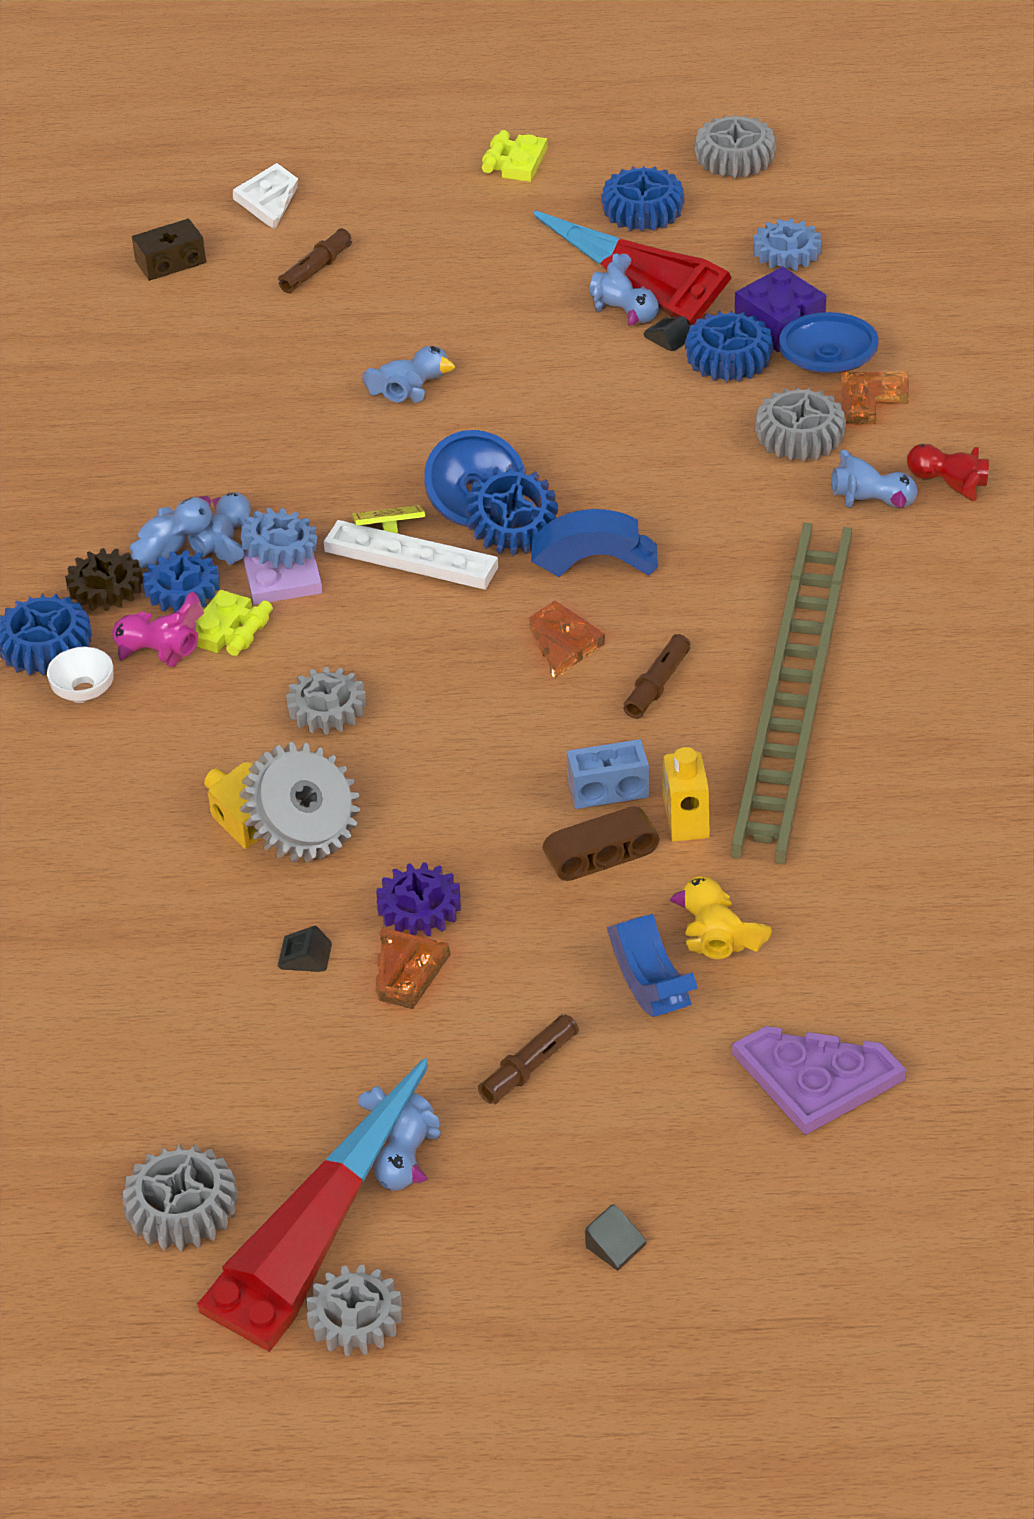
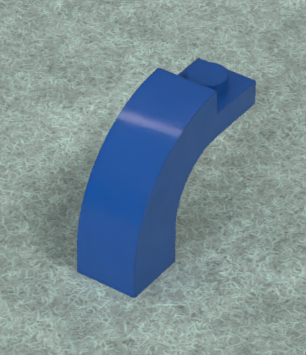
(592, 533)
(647, 967)

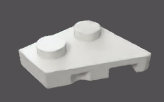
(267, 194)

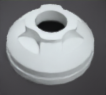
(78, 667)

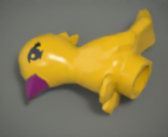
(715, 925)

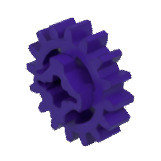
(418, 899)

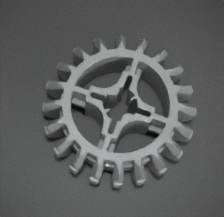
(735, 146)
(800, 424)
(177, 1188)

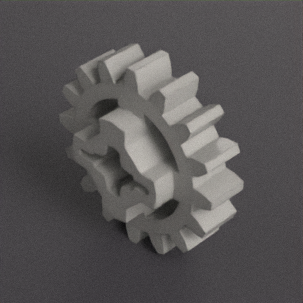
(326, 700)
(354, 1310)

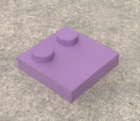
(281, 582)

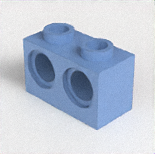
(608, 774)

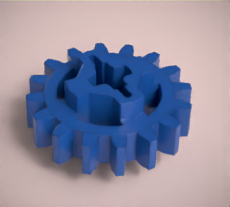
(177, 577)

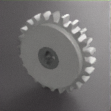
(281, 818)

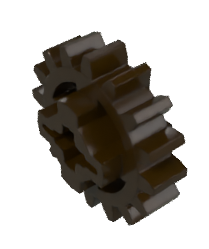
(104, 579)

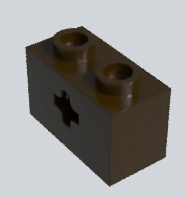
(169, 249)

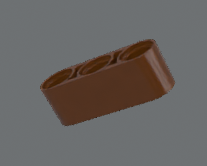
(600, 843)

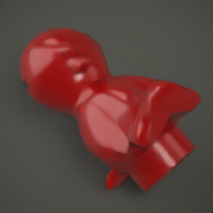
(958, 470)

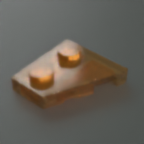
(564, 637)
(407, 966)

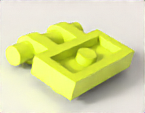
(522, 159)
(222, 620)

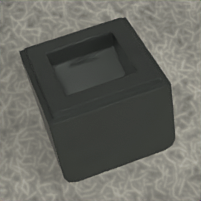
(669, 332)
(305, 951)
(613, 1237)

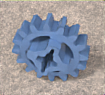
(787, 244)
(278, 537)

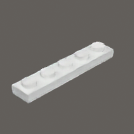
(411, 554)

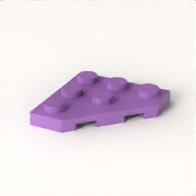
(816, 1074)

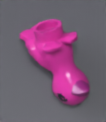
(169, 635)

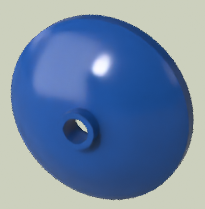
(828, 342)
(460, 462)

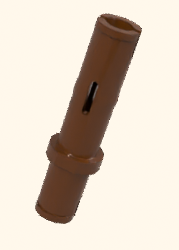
(324, 253)
(650, 684)
(516, 1068)

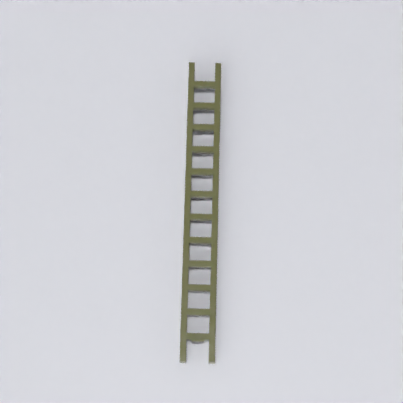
(766, 832)

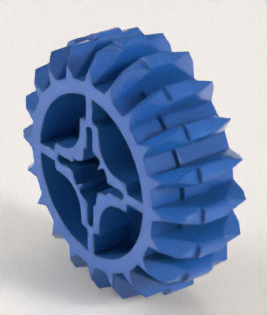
(642, 198)
(729, 346)
(487, 499)
(40, 631)

